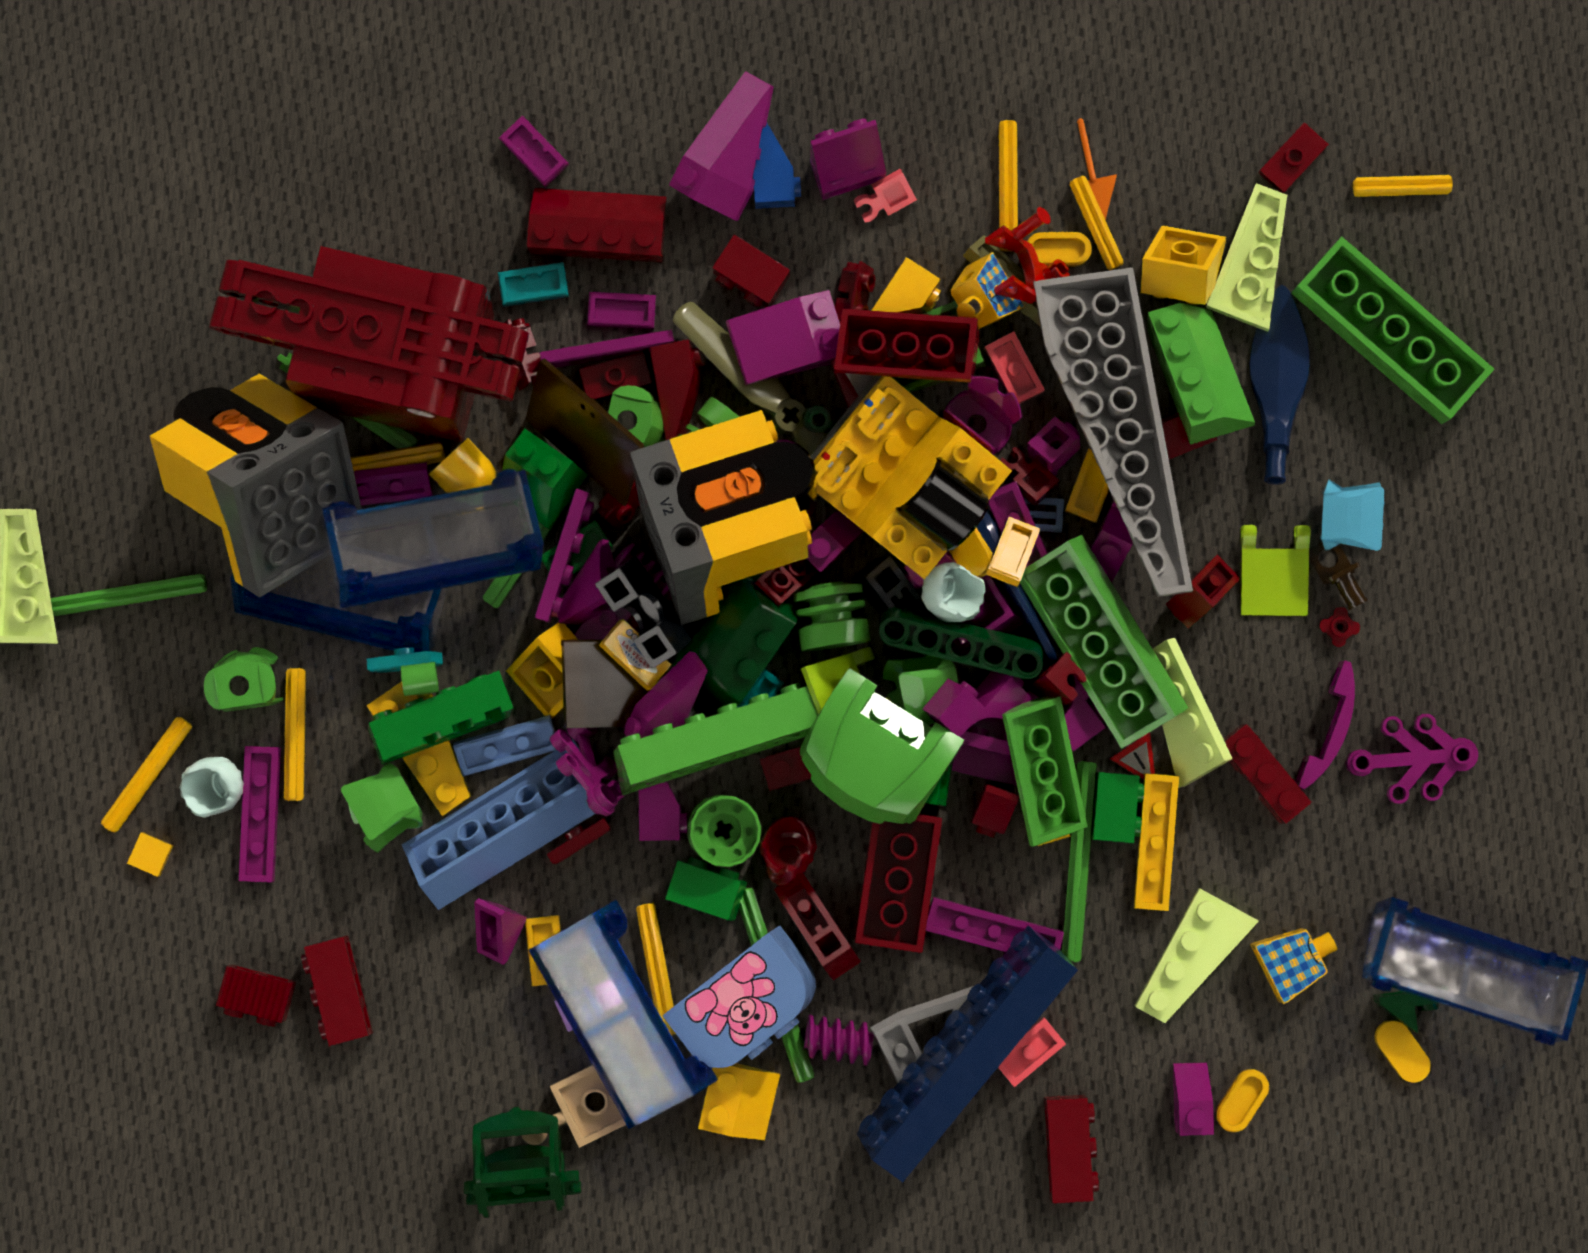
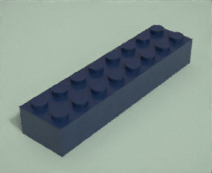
(965, 1053)

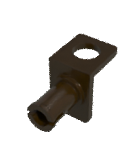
(1340, 575)

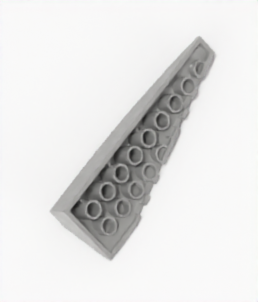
(1104, 365)

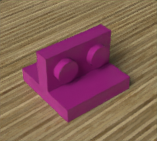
(986, 752)

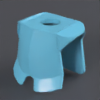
(1352, 515)

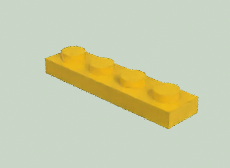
(1156, 842)

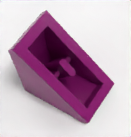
(496, 929)

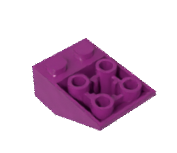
(847, 158)

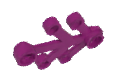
(1419, 758)
(600, 797)

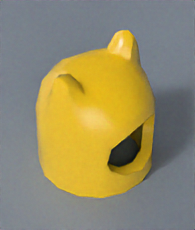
(464, 469)

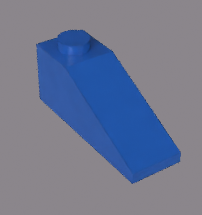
(774, 175)

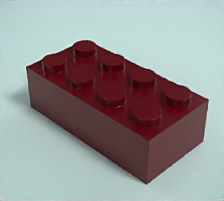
(898, 884)

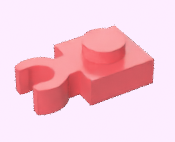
(890, 193)

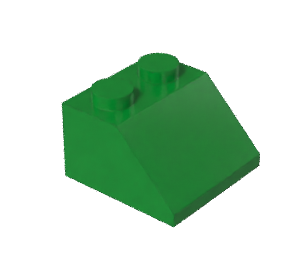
(548, 472)

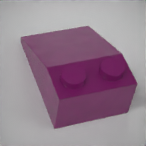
(786, 337)

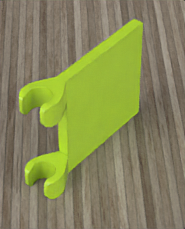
(1274, 579)
(825, 675)

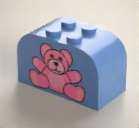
(745, 1002)

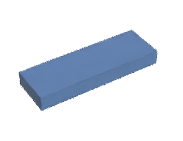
(504, 745)

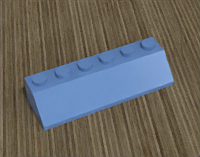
(496, 830)

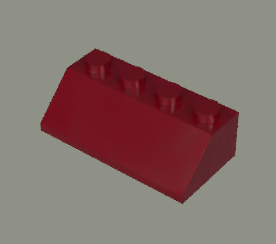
(597, 225)
(907, 345)

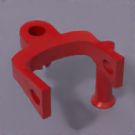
(1027, 255)

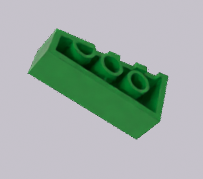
(440, 718)

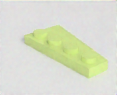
(1250, 268)
(24, 587)
(1193, 735)
(1197, 947)

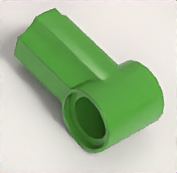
(419, 679)

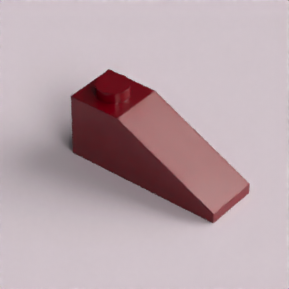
(677, 381)
(817, 926)

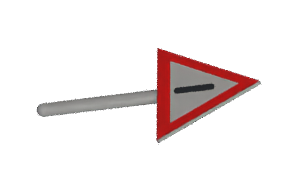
(1136, 757)

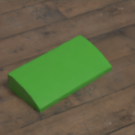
(1044, 769)

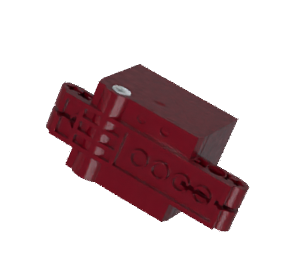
(377, 338)

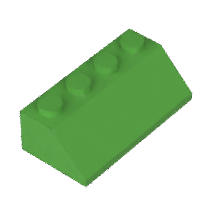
(1198, 371)

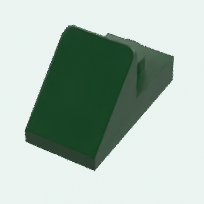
(1402, 1006)

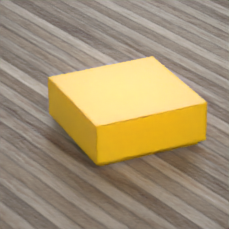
(150, 854)

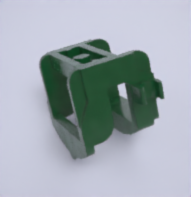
(519, 1171)

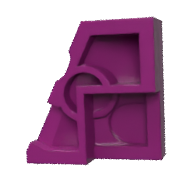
(583, 596)

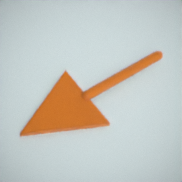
(1101, 187)

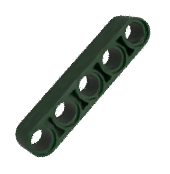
(973, 655)

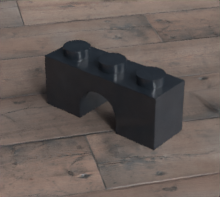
(659, 627)

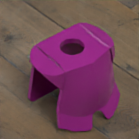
(987, 401)

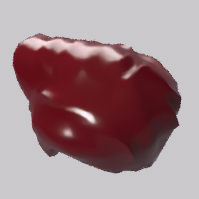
(787, 849)

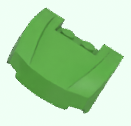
(875, 753)

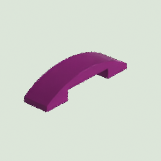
(1343, 687)

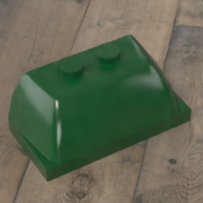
(738, 641)

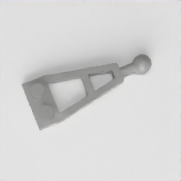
(896, 1037)

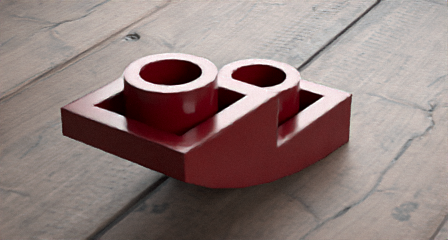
(786, 580)

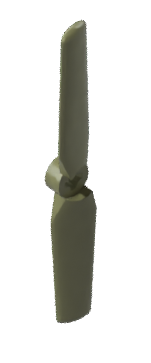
(767, 394)

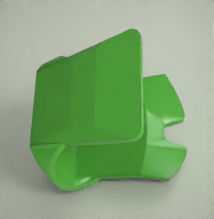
(649, 423)
(251, 665)
(917, 682)
(382, 806)

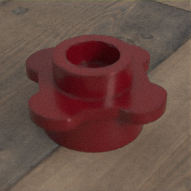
(1341, 617)

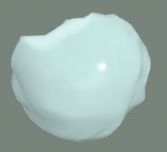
(953, 593)
(211, 786)

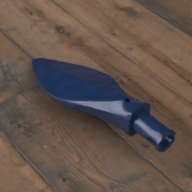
(1278, 379)
(1017, 595)

